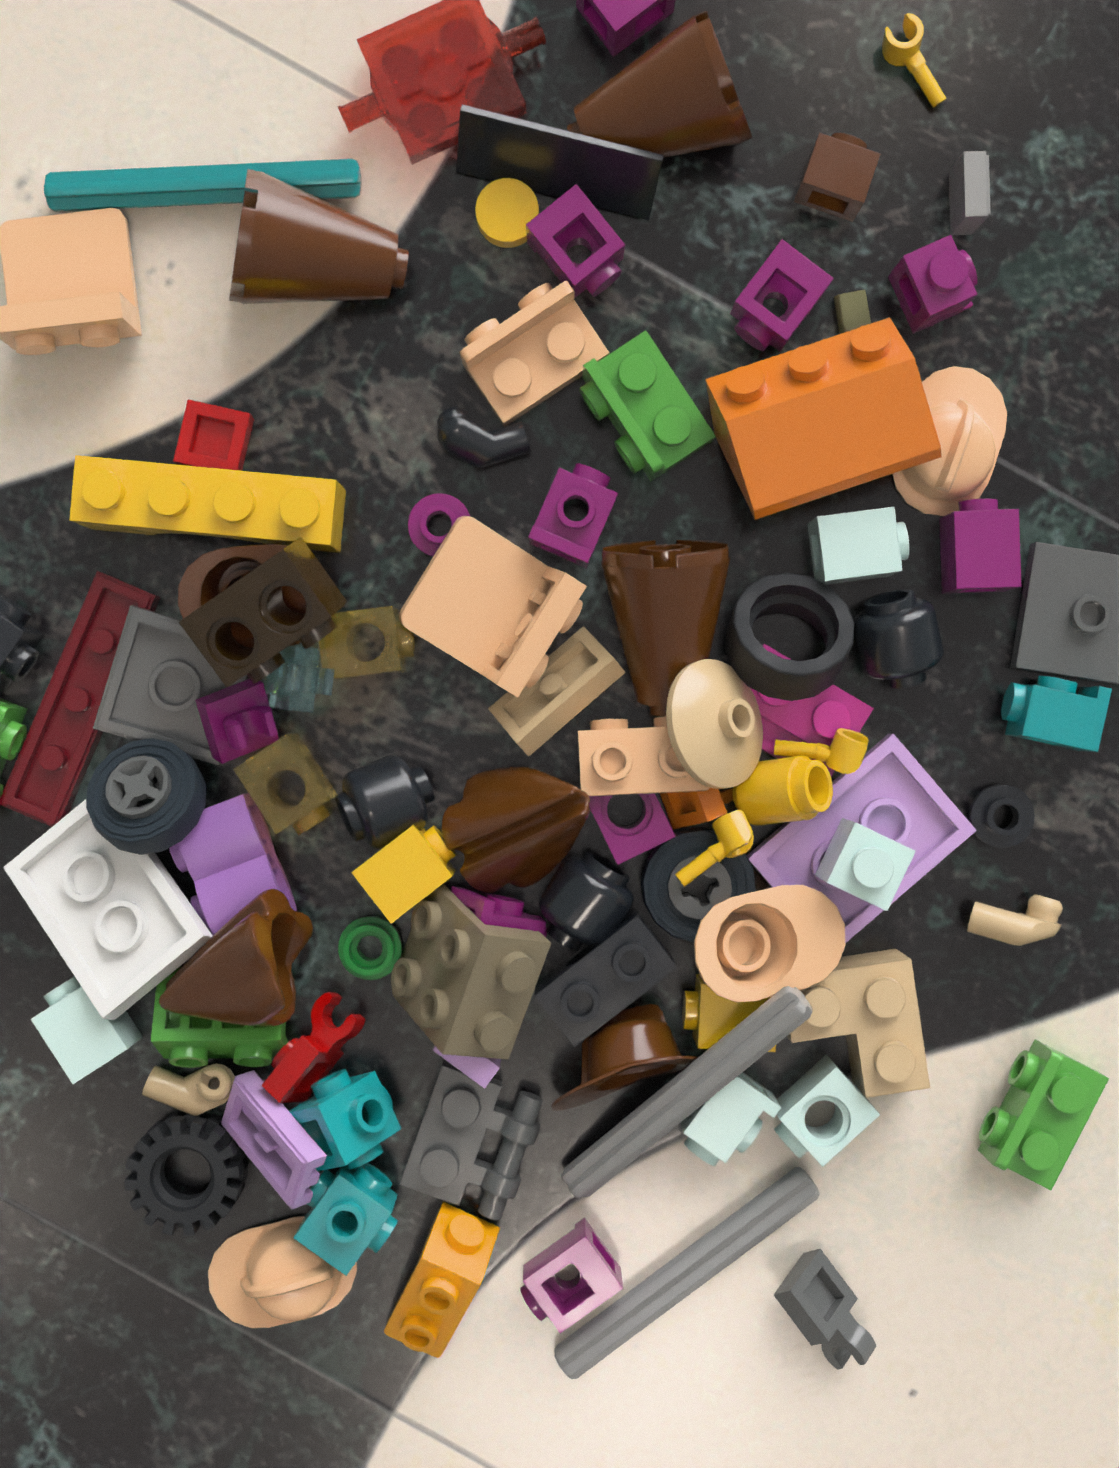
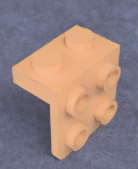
(68, 281)
(492, 605)

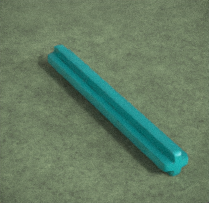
(194, 184)

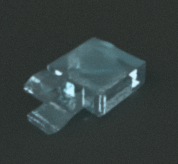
(298, 680)

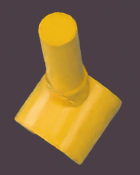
(909, 55)
(843, 755)
(734, 839)

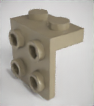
(466, 978)

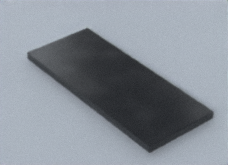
(556, 160)

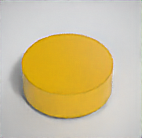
(504, 211)

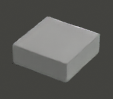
(969, 192)

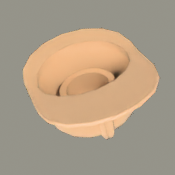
(970, 429)
(769, 942)
(272, 1279)

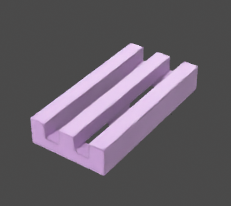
(272, 1140)

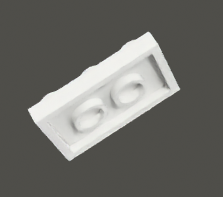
(107, 911)

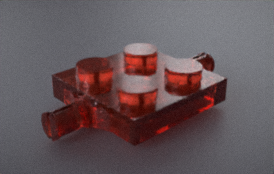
(435, 64)

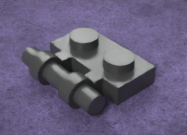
(452, 1135)

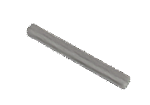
(687, 1091)
(686, 1273)

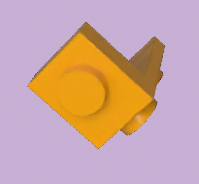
(443, 1281)

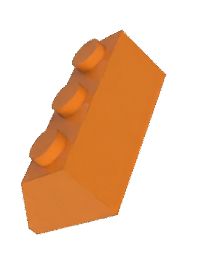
(823, 418)

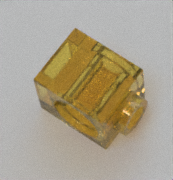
(337, 648)
(260, 777)

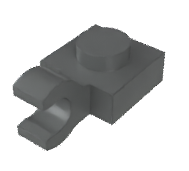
(820, 1308)

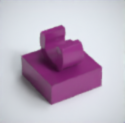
(237, 720)

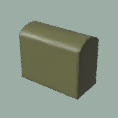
(851, 310)

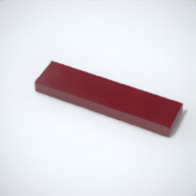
(62, 732)

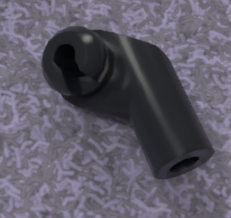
(475, 443)

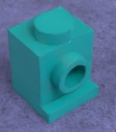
(1056, 714)

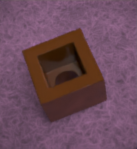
(837, 175)

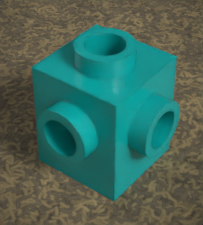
(348, 1118)
(348, 1215)

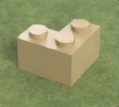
(877, 1009)

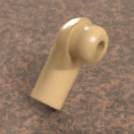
(1017, 928)
(192, 1093)

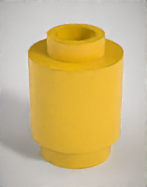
(784, 791)

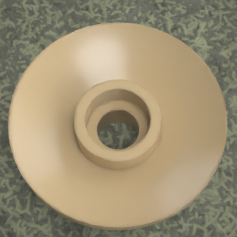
(714, 724)

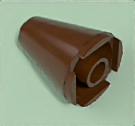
(669, 98)
(309, 249)
(664, 608)

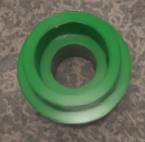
(355, 961)

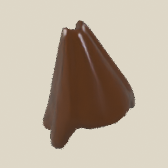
(513, 826)
(244, 967)

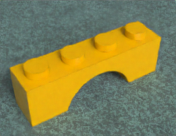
(206, 502)

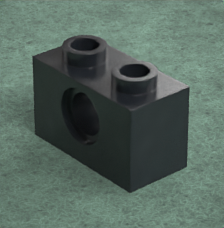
(604, 978)

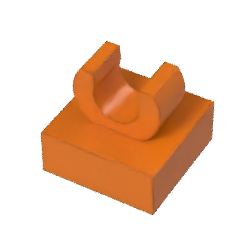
(696, 806)

